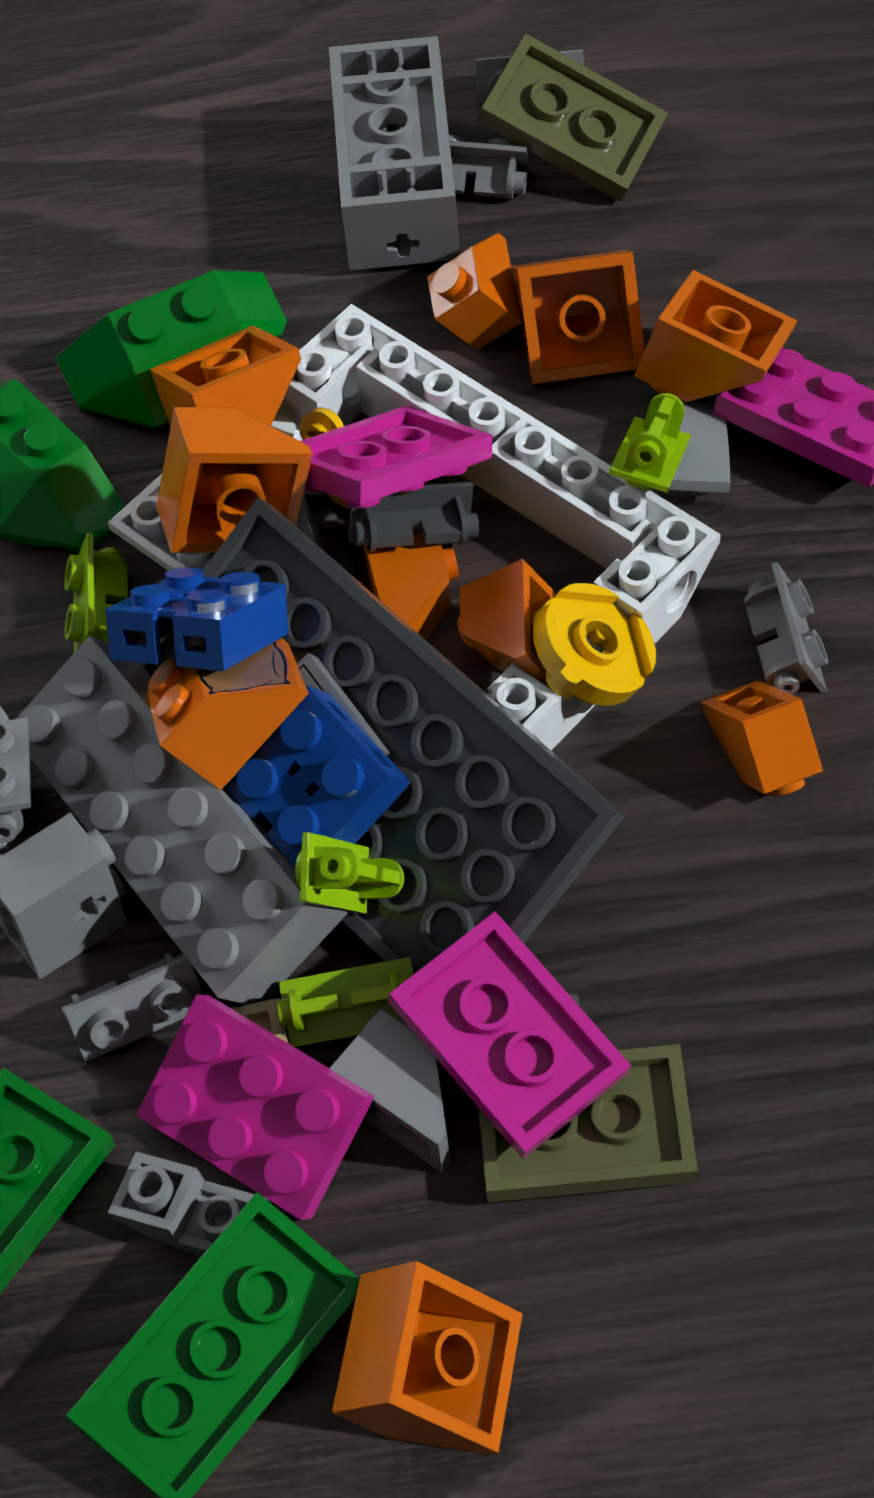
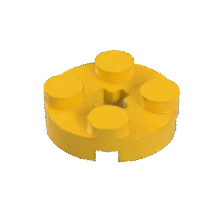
(574, 664)

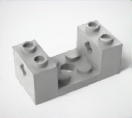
(393, 153)
(59, 893)

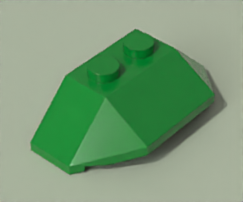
(113, 358)
(48, 478)

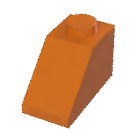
(476, 293)
(414, 581)
(499, 617)
(764, 737)

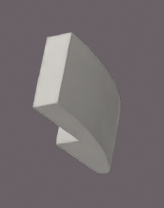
(706, 458)
(175, 1203)

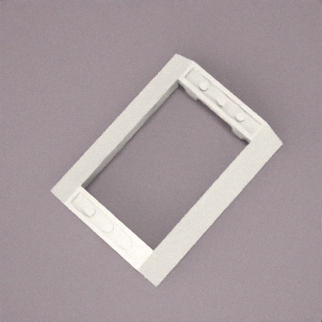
(643, 541)

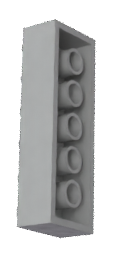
(173, 833)

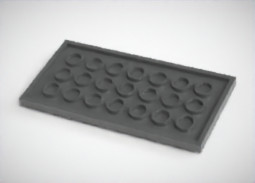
(488, 804)

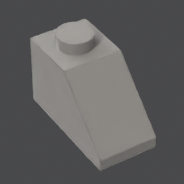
(406, 1086)

